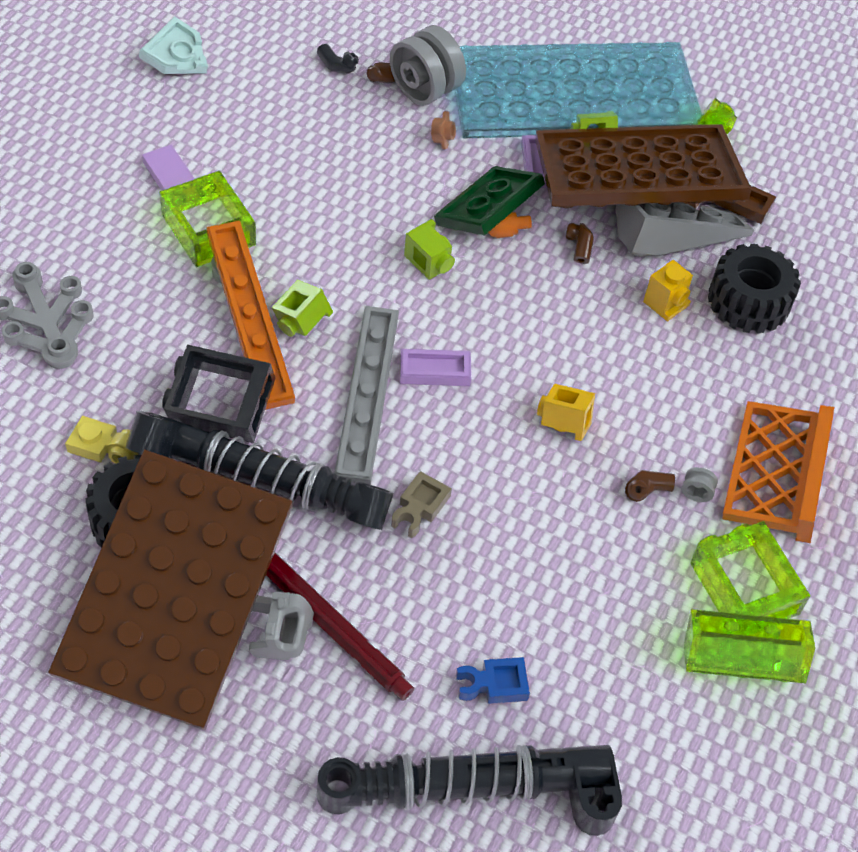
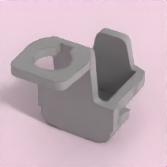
(297, 622)

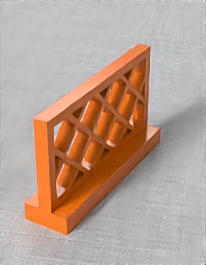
(808, 479)

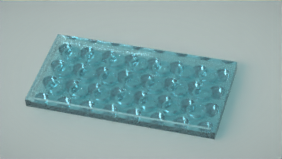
(546, 87)

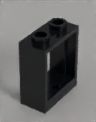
(254, 403)

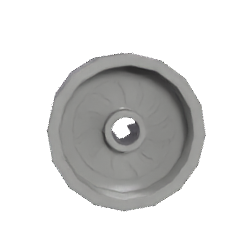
(427, 65)

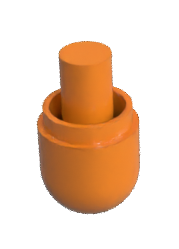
(511, 225)

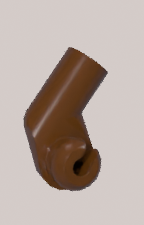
(380, 72)
(584, 241)
(646, 482)

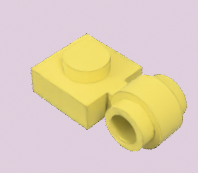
(95, 439)

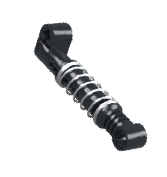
(260, 469)
(484, 775)

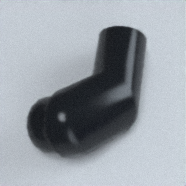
(335, 63)

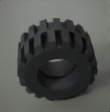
(753, 288)
(107, 494)

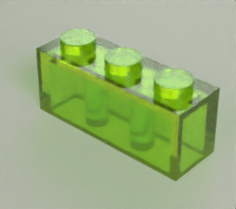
(749, 646)

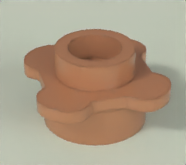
(443, 130)

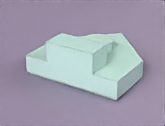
(175, 50)

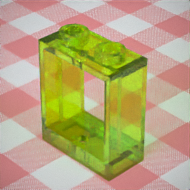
(193, 194)
(783, 604)

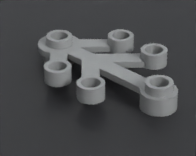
(29, 280)

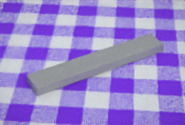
(367, 395)

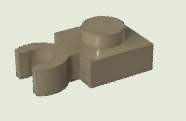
(421, 500)

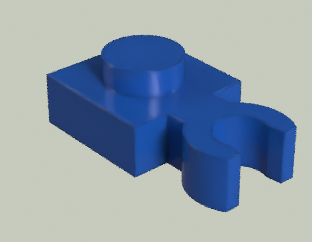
(501, 680)

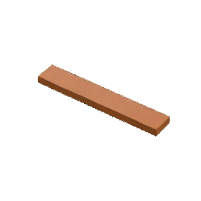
(249, 306)

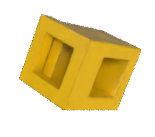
(669, 290)
(567, 410)

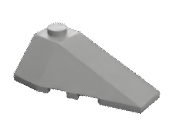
(675, 227)

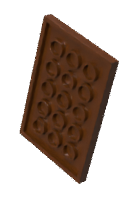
(640, 165)
(172, 589)

